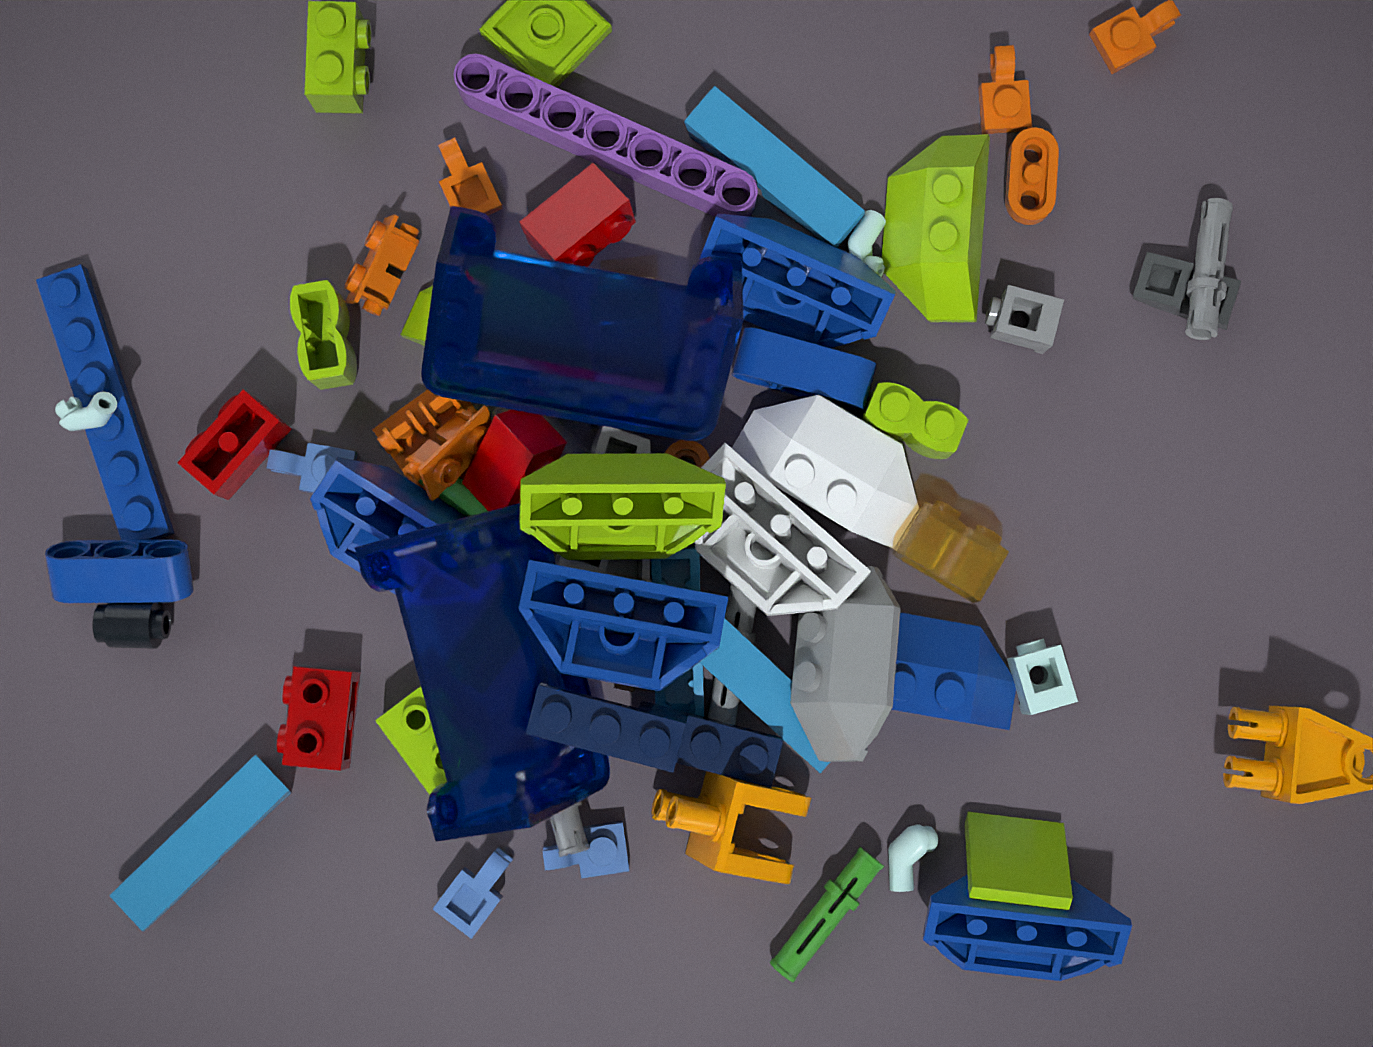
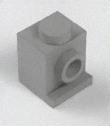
(1039, 310)

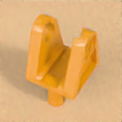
(1304, 755)
(713, 820)

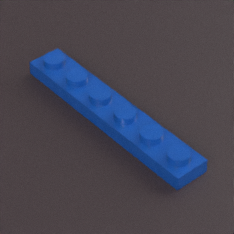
(94, 369)

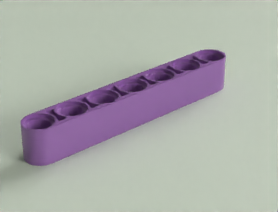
(592, 120)

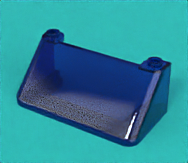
(580, 336)
(482, 673)

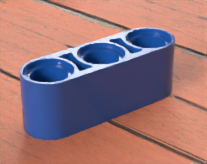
(803, 368)
(119, 571)

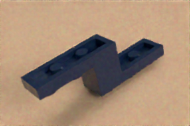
(654, 735)

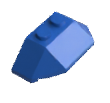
(800, 282)
(369, 504)
(619, 625)
(951, 673)
(1026, 937)

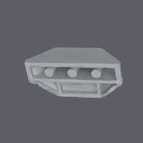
(847, 671)

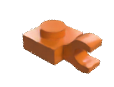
(1129, 37)
(1004, 101)
(467, 185)

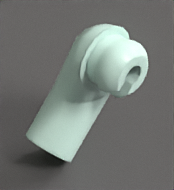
(864, 236)
(95, 415)
(907, 850)

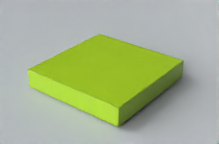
(546, 36)
(1017, 861)

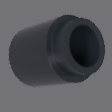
(131, 625)

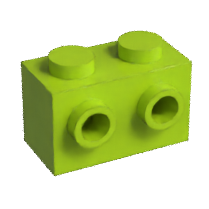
(336, 57)
(412, 735)

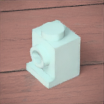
(1056, 687)

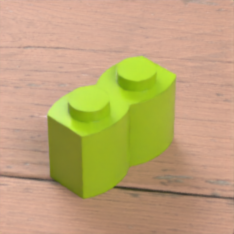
(324, 324)
(925, 427)

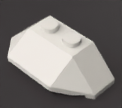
(833, 465)
(774, 547)

